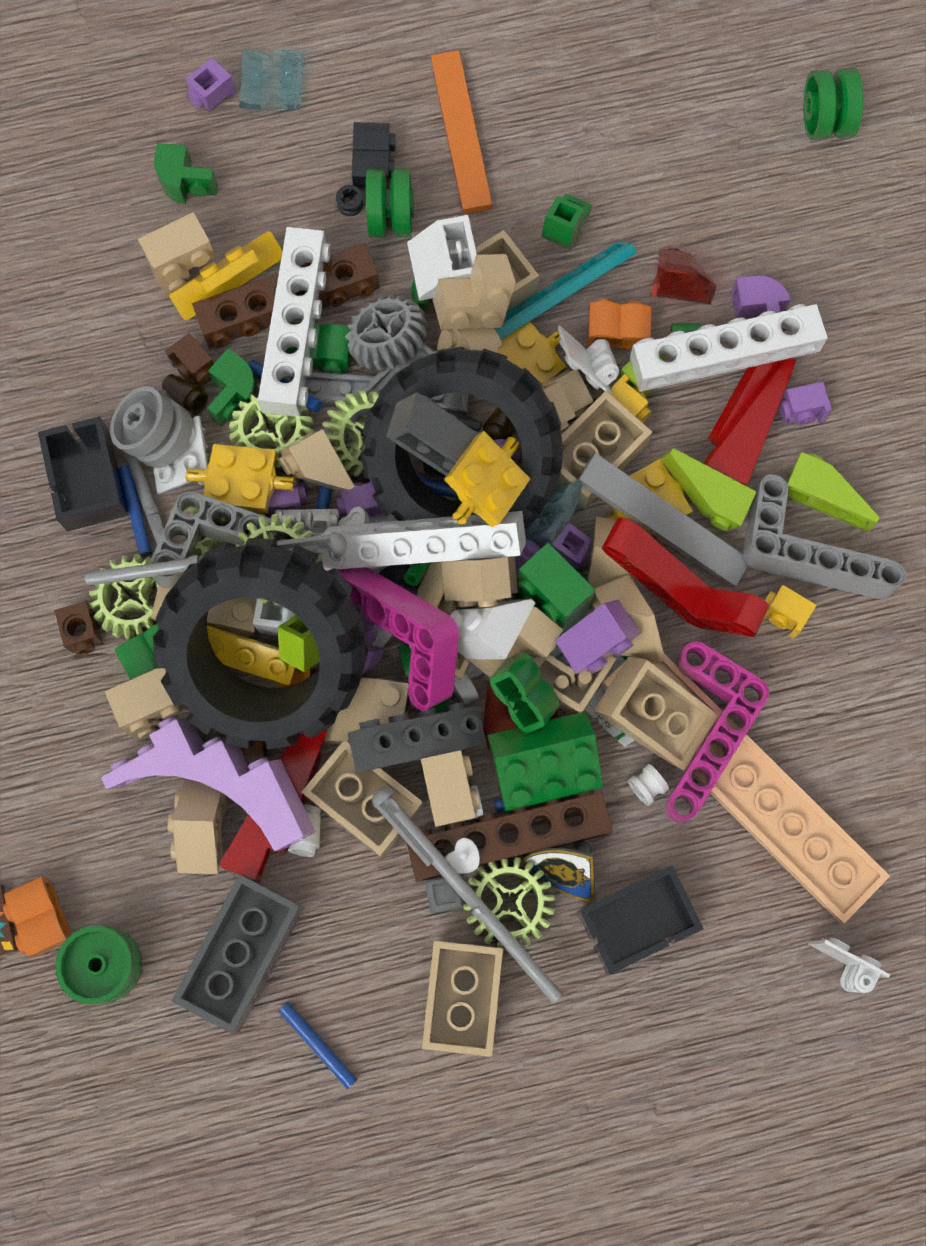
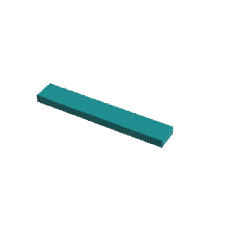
(565, 286)

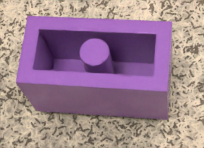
(597, 637)

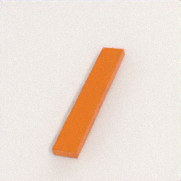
(461, 132)

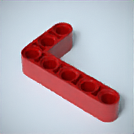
(679, 587)

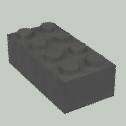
(238, 954)

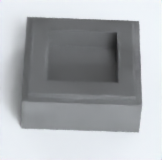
(442, 896)

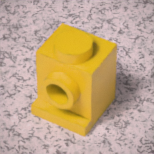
(631, 398)
(789, 610)

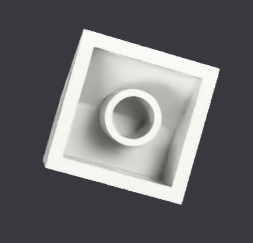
(490, 630)

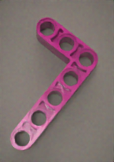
(416, 622)
(720, 732)

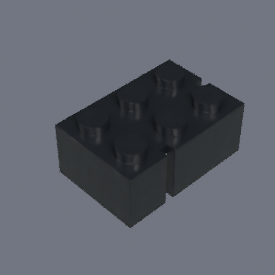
(83, 474)
(638, 919)

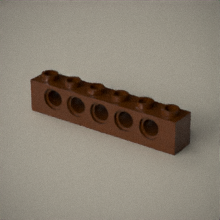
(242, 300)
(594, 825)

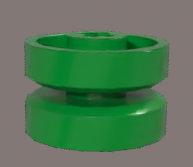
(833, 103)
(389, 202)
(78, 963)

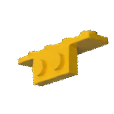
(231, 272)
(249, 655)

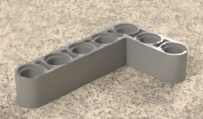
(203, 524)
(810, 553)

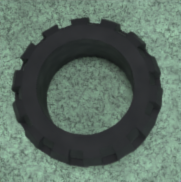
(472, 372)
(224, 700)

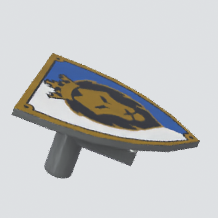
(566, 869)

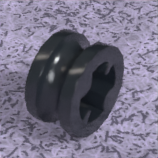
(349, 191)

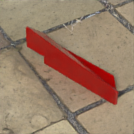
(747, 419)
(250, 847)

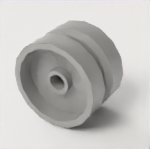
(151, 427)

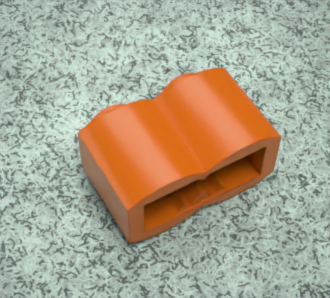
(618, 323)
(37, 917)

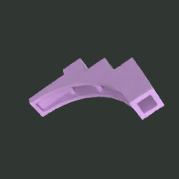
(258, 788)

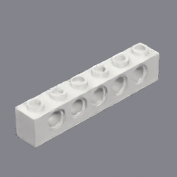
(298, 248)
(801, 320)
(426, 541)

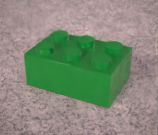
(555, 588)
(546, 762)

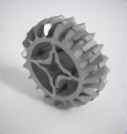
(387, 333)

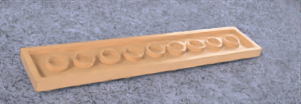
(786, 819)

